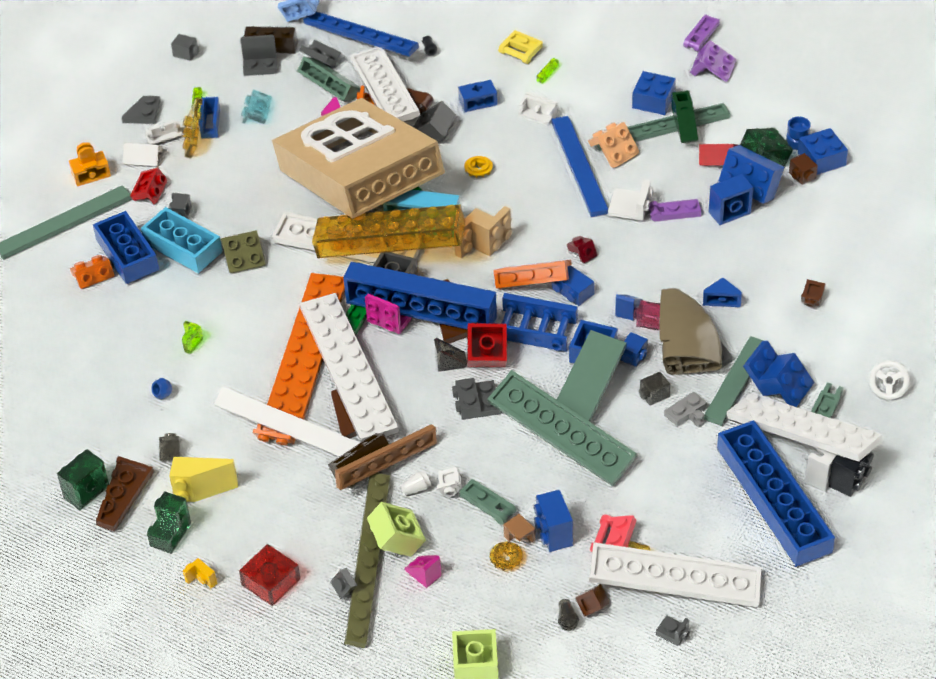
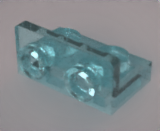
(256, 107)

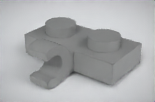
(687, 408)

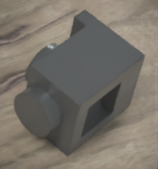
(181, 204)

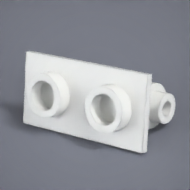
(157, 134)

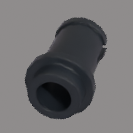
(430, 48)

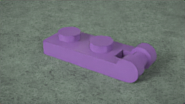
(701, 32)
(674, 210)

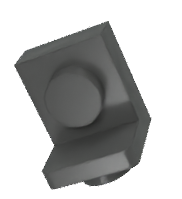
(673, 630)

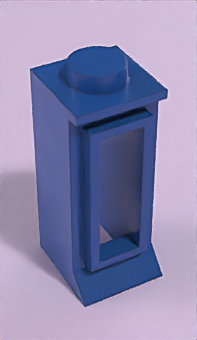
(209, 106)

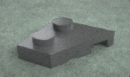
(143, 111)

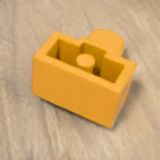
(89, 165)

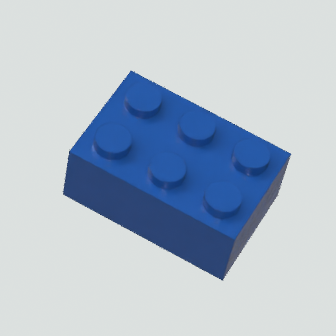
(758, 170)

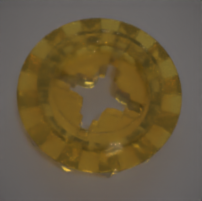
(511, 550)

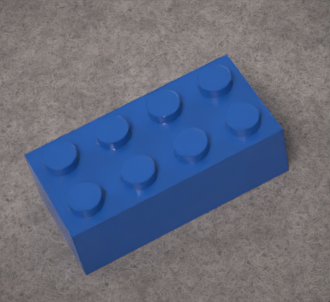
(125, 247)

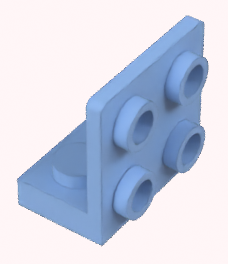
(297, 8)

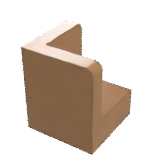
(519, 528)

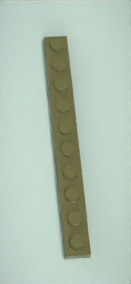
(366, 566)

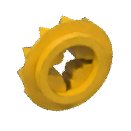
(481, 161)

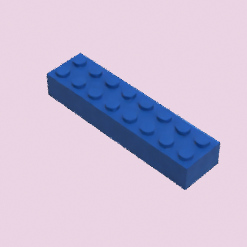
(421, 296)
(775, 493)

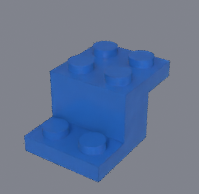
(778, 374)

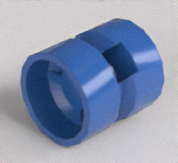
(797, 128)

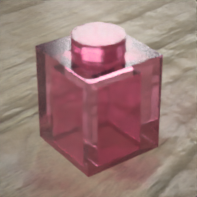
(648, 315)

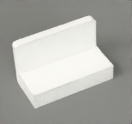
(141, 154)

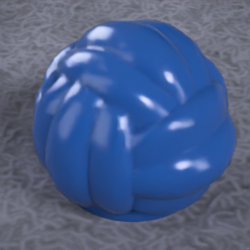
(161, 388)

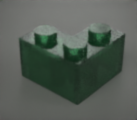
(171, 522)

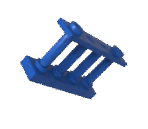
(542, 309)

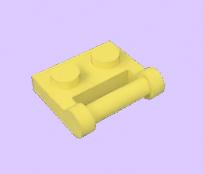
(521, 42)

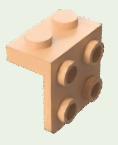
(615, 143)

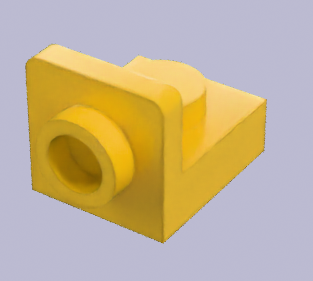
(201, 571)

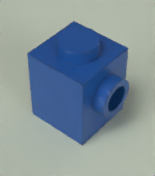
(635, 350)

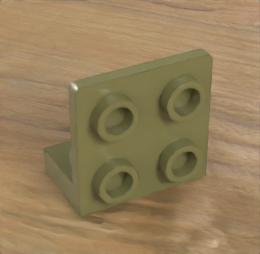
(243, 251)

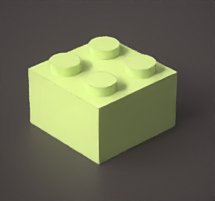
(396, 529)
(475, 654)

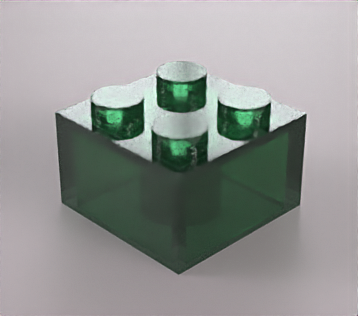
(768, 144)
(83, 479)

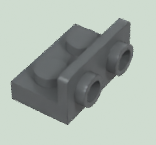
(322, 53)

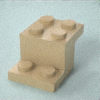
(485, 231)

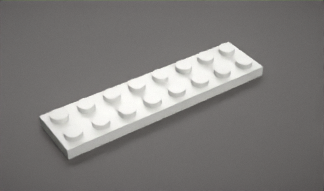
(384, 83)
(299, 232)
(806, 427)
(675, 574)

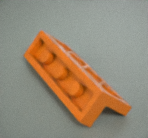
(531, 274)

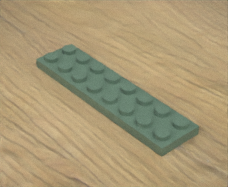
(562, 428)

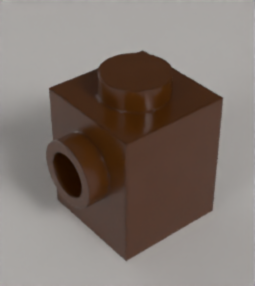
(803, 169)

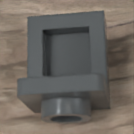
(343, 583)

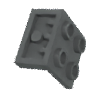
(259, 55)

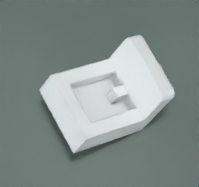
(449, 482)

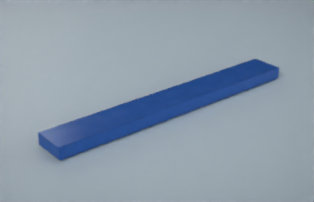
(362, 33)
(579, 166)

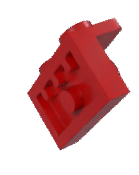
(149, 185)

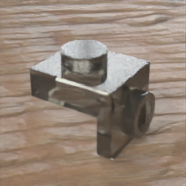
(169, 447)

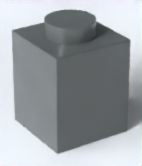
(184, 47)

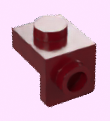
(584, 248)

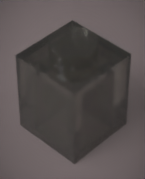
(654, 388)

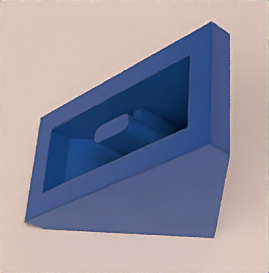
(722, 294)
(626, 306)

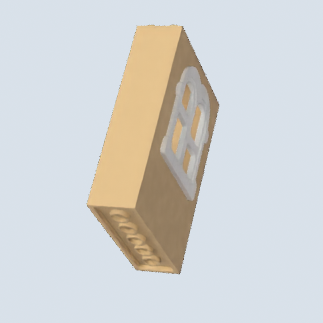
(368, 170)

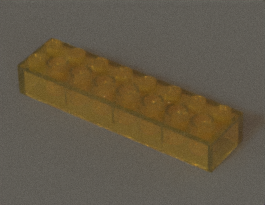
(389, 231)

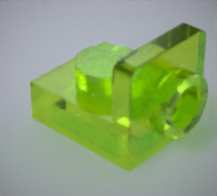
(192, 336)

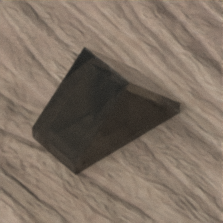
(448, 356)

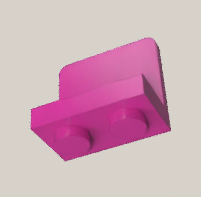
(385, 314)

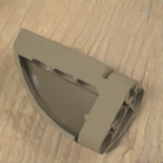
(687, 335)

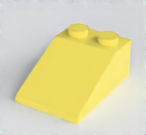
(202, 477)

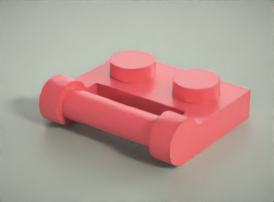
(620, 532)

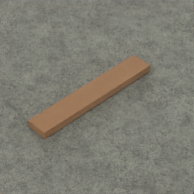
(385, 457)

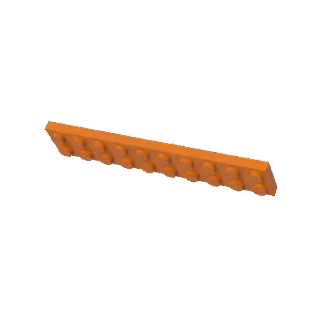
(302, 357)

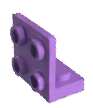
(715, 60)

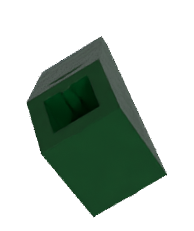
(684, 116)

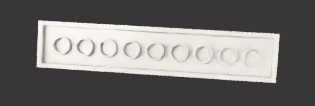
(348, 367)

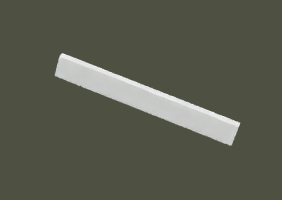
(284, 422)

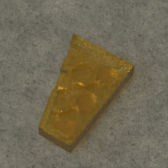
(191, 130)

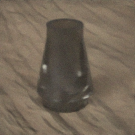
(567, 616)

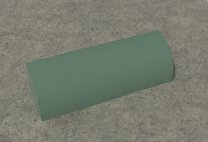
(328, 79)

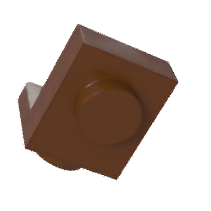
(813, 293)

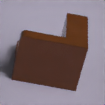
(592, 600)

